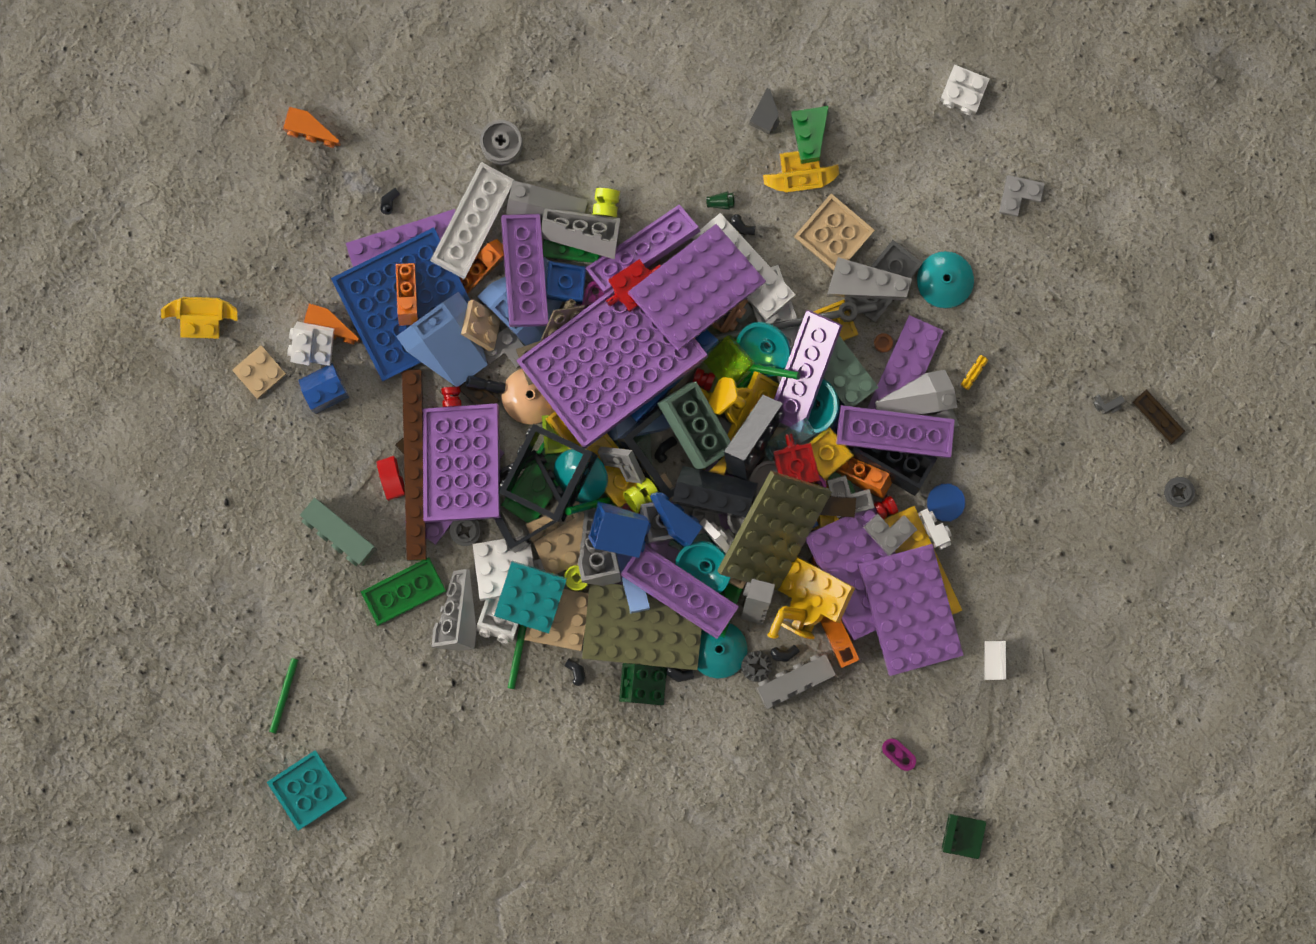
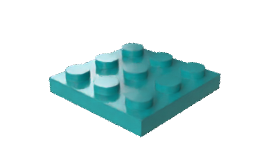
(530, 597)
(306, 790)

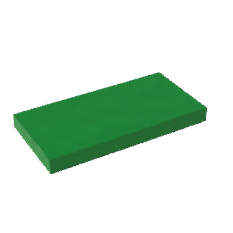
(533, 488)
(403, 591)

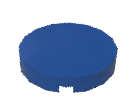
(946, 502)

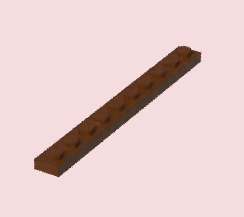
(413, 464)

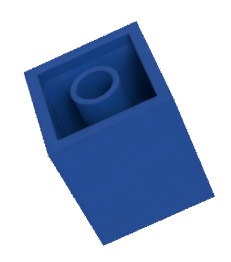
(323, 388)
(618, 530)

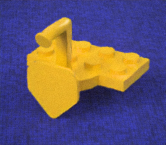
(727, 396)
(813, 597)

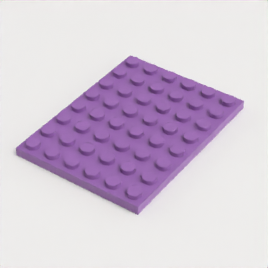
(605, 367)

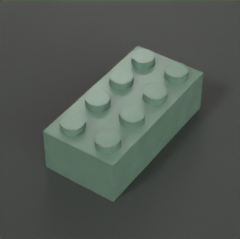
(848, 376)
(695, 425)
(337, 531)

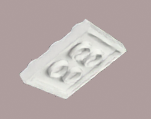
(493, 563)

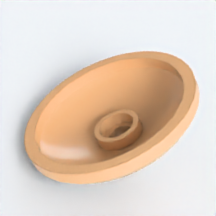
(518, 405)

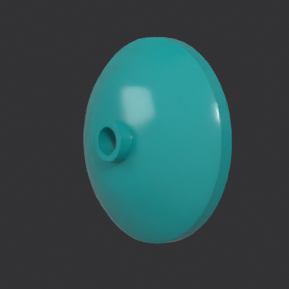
(940, 292)
(754, 339)
(825, 415)
(595, 483)
(693, 560)
(729, 660)

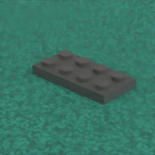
(893, 260)

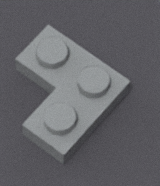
(1016, 190)
(505, 344)
(625, 461)
(840, 488)
(889, 537)

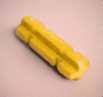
(974, 372)

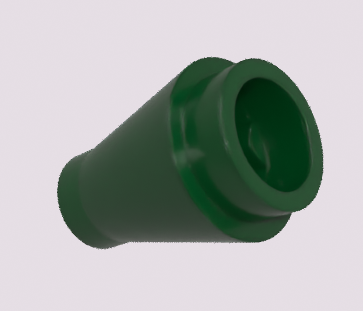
(721, 201)

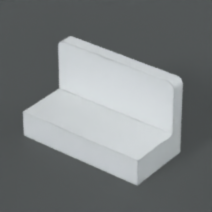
(994, 660)

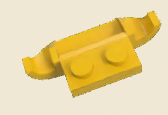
(800, 176)
(199, 315)

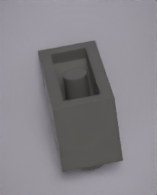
(766, 114)

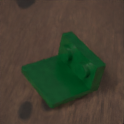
(643, 684)
(963, 836)

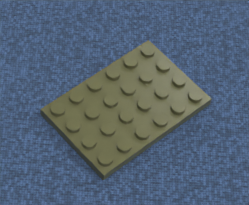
(774, 530)
(642, 638)

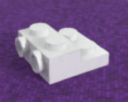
(964, 90)
(311, 344)
(938, 534)
(720, 537)
(495, 626)

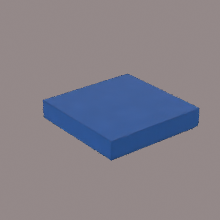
(565, 282)

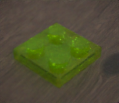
(729, 360)

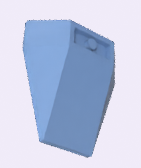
(495, 299)
(439, 342)

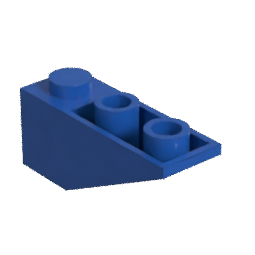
(677, 523)

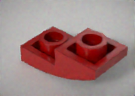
(390, 478)

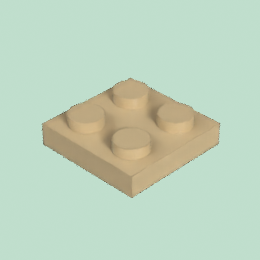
(481, 325)
(259, 372)

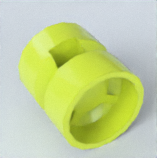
(606, 201)
(639, 495)
(574, 579)

